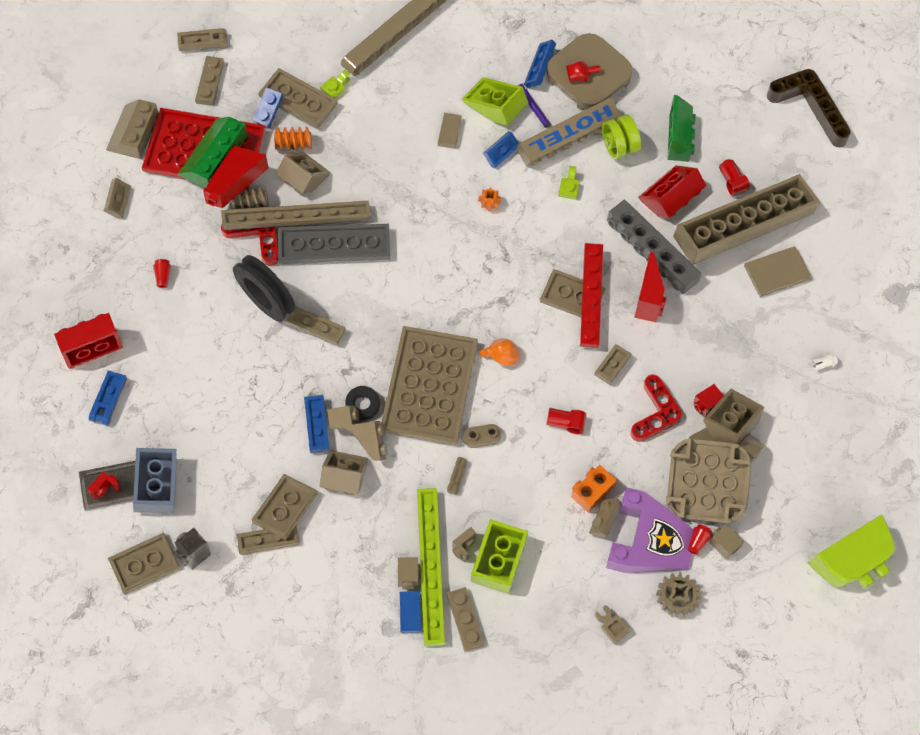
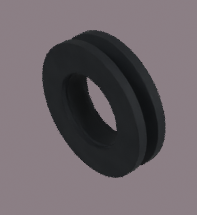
(264, 288)

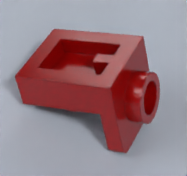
(101, 484)

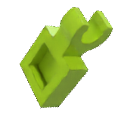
(335, 87)
(569, 185)

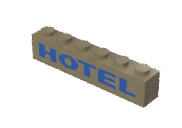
(567, 132)

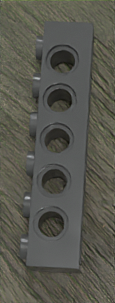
(651, 237)

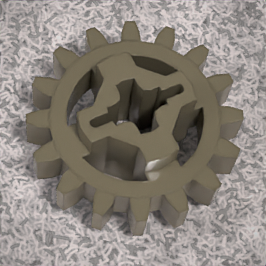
(674, 588)

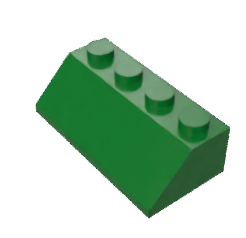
(213, 150)

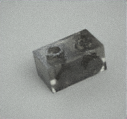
(191, 548)

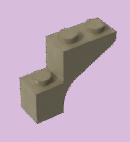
(368, 434)

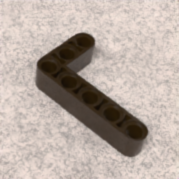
(817, 99)

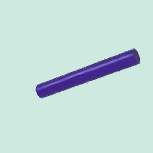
(535, 108)

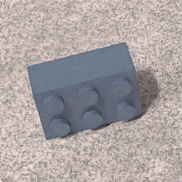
(155, 480)

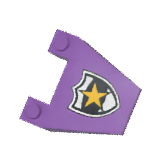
(658, 541)

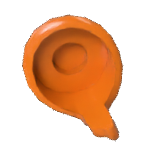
(502, 351)

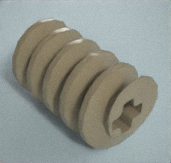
(250, 199)

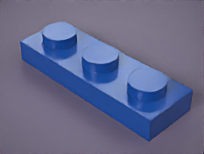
(539, 64)
(316, 424)

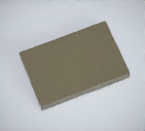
(777, 271)
(564, 293)
(284, 506)
(143, 563)

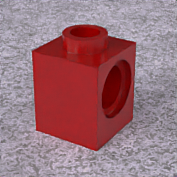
(707, 400)

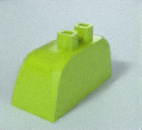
(857, 555)

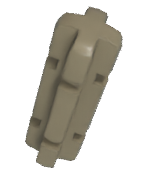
(457, 475)

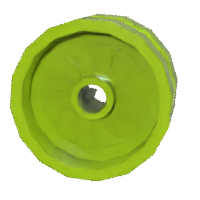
(621, 136)

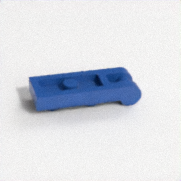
(107, 397)

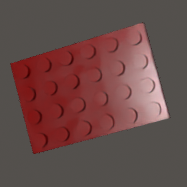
(178, 135)

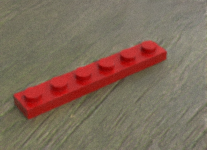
(591, 295)

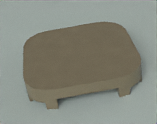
(595, 51)
(709, 480)

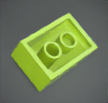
(496, 100)

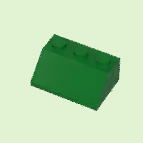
(680, 130)

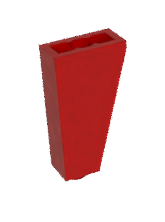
(234, 175)

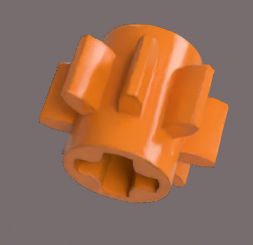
(489, 199)

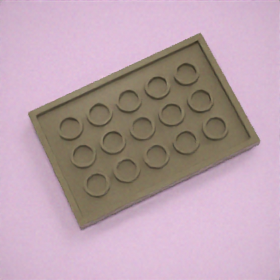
(429, 385)

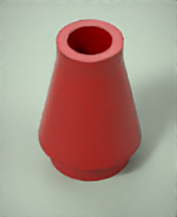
(162, 272)
(699, 538)

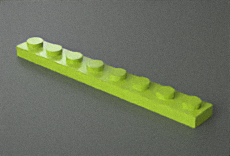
(430, 567)

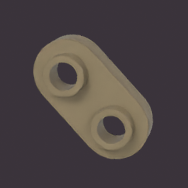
(482, 437)

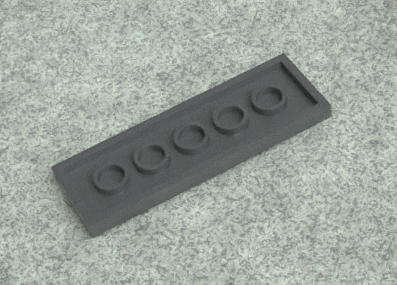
(333, 243)

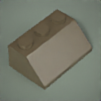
(134, 129)
(733, 418)

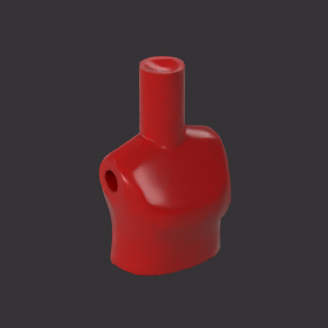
(580, 71)

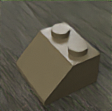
(302, 172)
(343, 472)

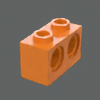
(597, 490)

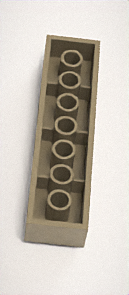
(745, 219)

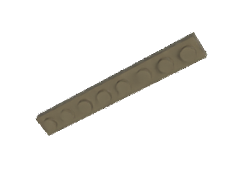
(295, 215)

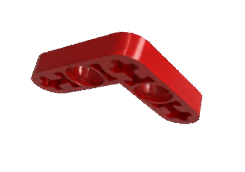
(234, 233)
(663, 410)

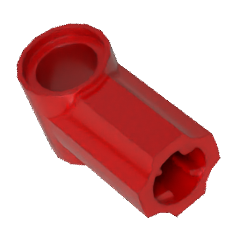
(735, 181)
(571, 421)

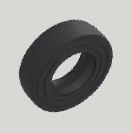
(368, 392)

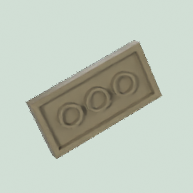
(301, 98)

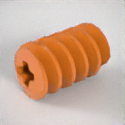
(293, 138)

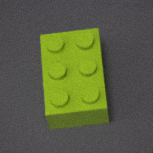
(499, 556)

